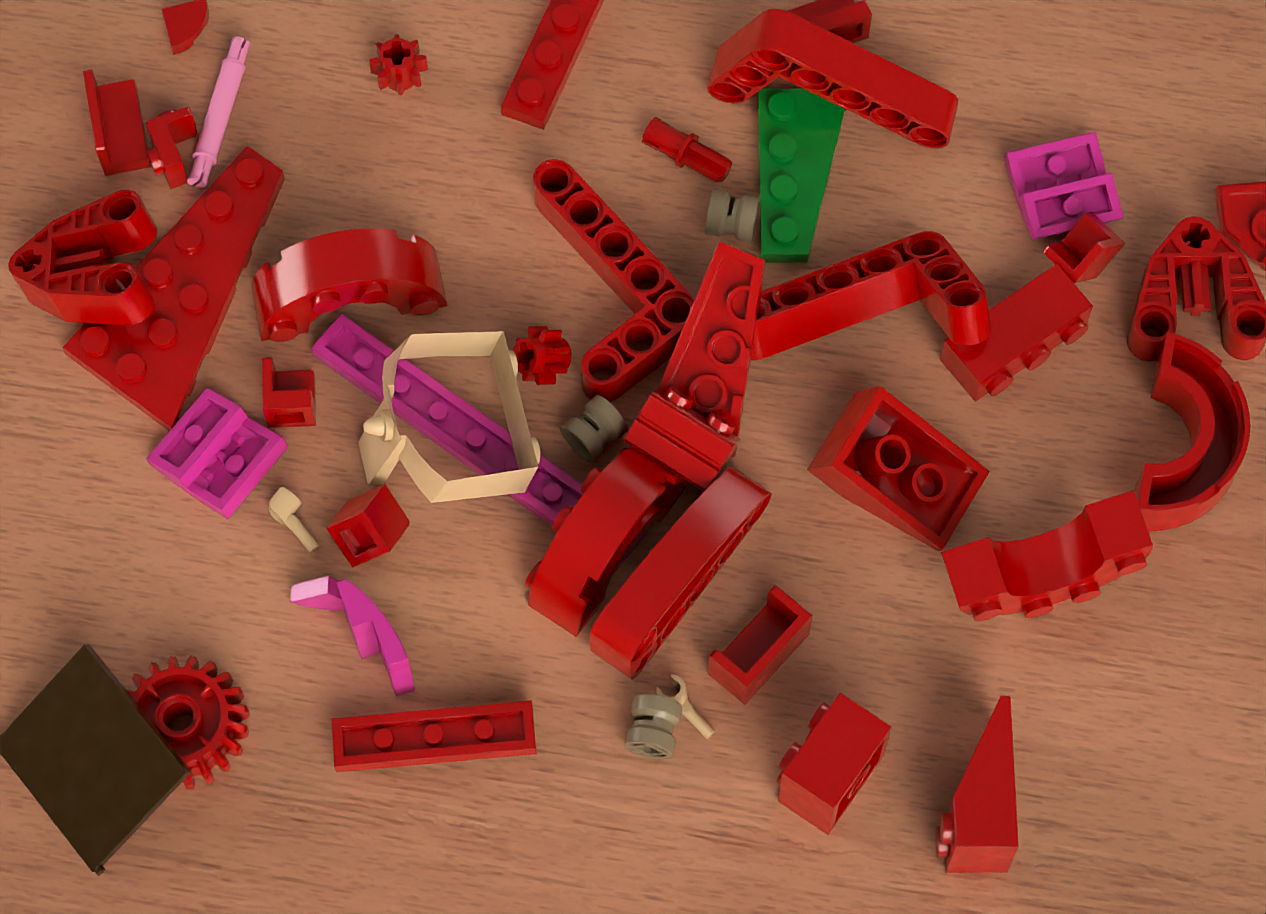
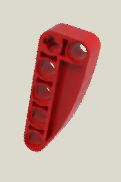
(676, 572)

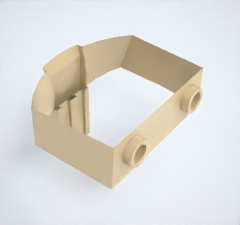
(383, 446)

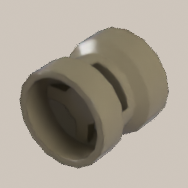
(743, 218)
(594, 428)
(653, 726)

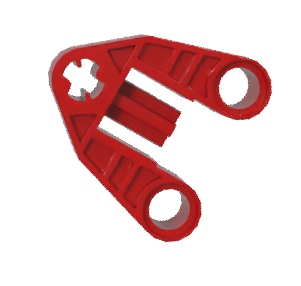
(68, 267)
(1235, 288)

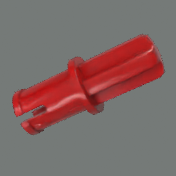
(686, 150)

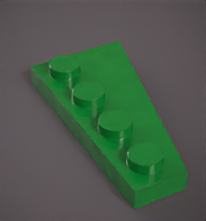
(795, 162)

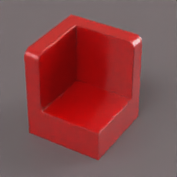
(1085, 249)
(288, 396)
(368, 525)

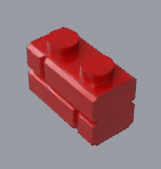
(682, 437)

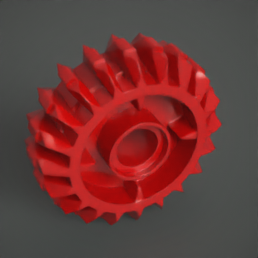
(207, 699)

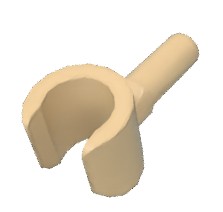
(282, 508)
(687, 708)

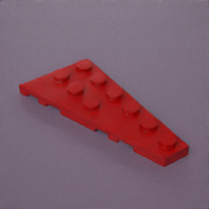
(192, 286)

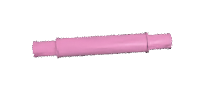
(218, 112)

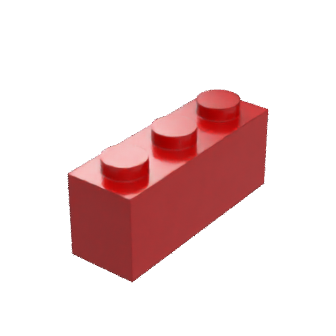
(1021, 334)

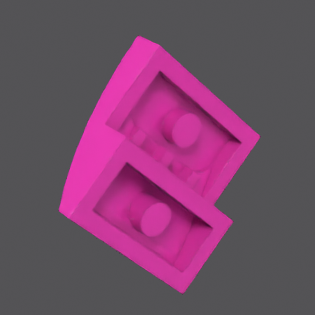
(1061, 184)
(217, 453)
(376, 635)

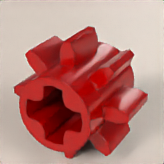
(397, 76)
(542, 355)

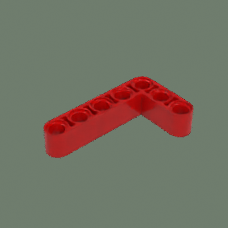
(834, 69)
(620, 275)
(870, 285)

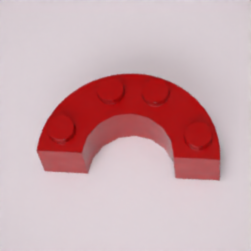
(344, 270)
(1219, 428)
(598, 534)
(1051, 567)

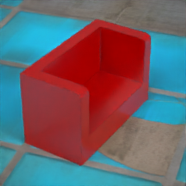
(761, 646)

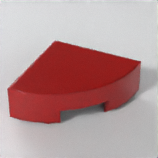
(185, 23)

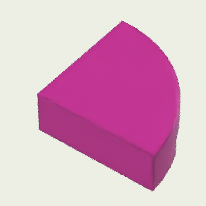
(317, 593)

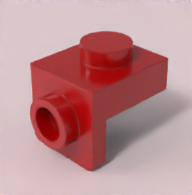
(164, 132)

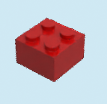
(832, 763)

